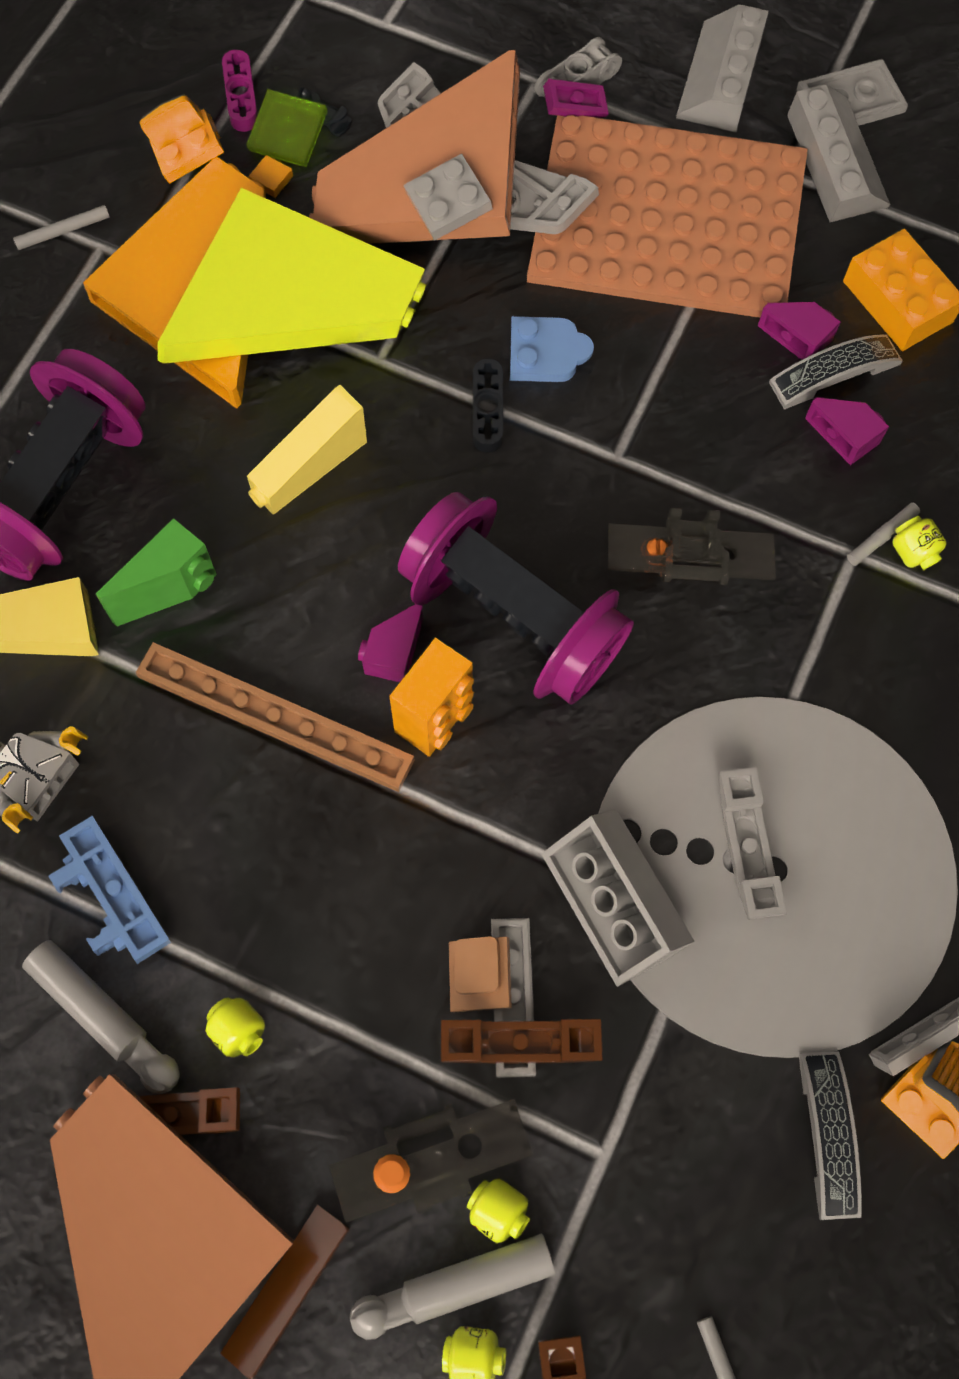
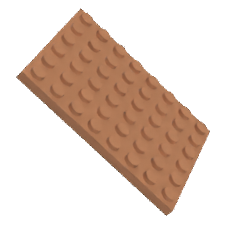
(674, 216)

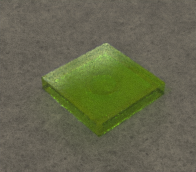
(287, 127)

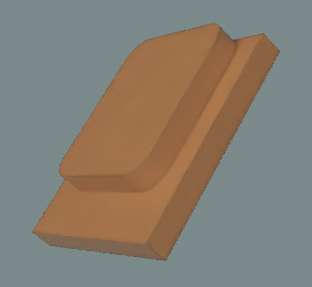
(480, 974)

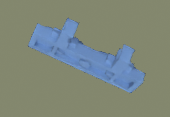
(128, 915)

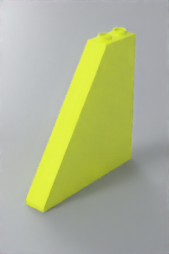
(286, 286)

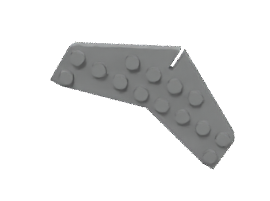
(540, 198)

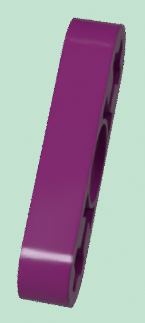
(233, 80)

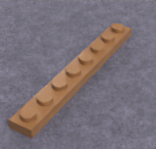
(276, 717)

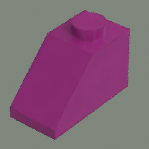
(799, 326)
(847, 426)
(392, 645)

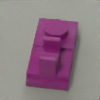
(575, 99)

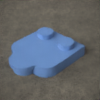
(546, 349)

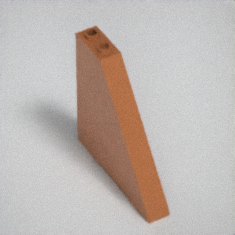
(475, 117)
(152, 1236)

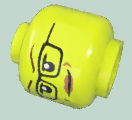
(919, 542)
(473, 1354)

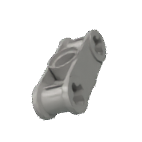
(588, 65)

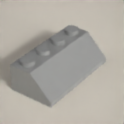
(723, 68)
(836, 153)
(616, 896)

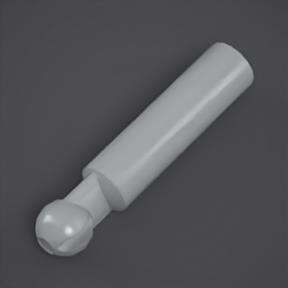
(101, 1016)
(453, 1287)

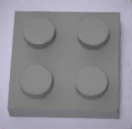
(448, 197)

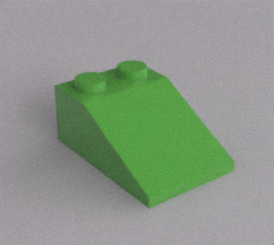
(158, 576)

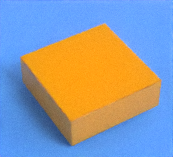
(272, 175)

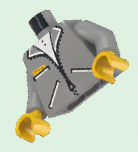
(35, 772)

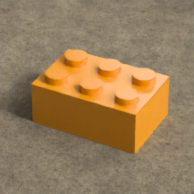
(903, 289)
(433, 698)

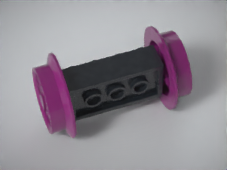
(84, 407)
(453, 549)

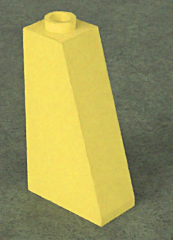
(309, 451)
(48, 620)

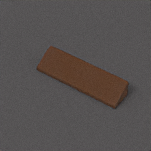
(285, 1292)

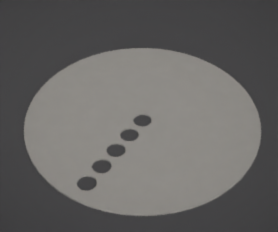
(862, 888)

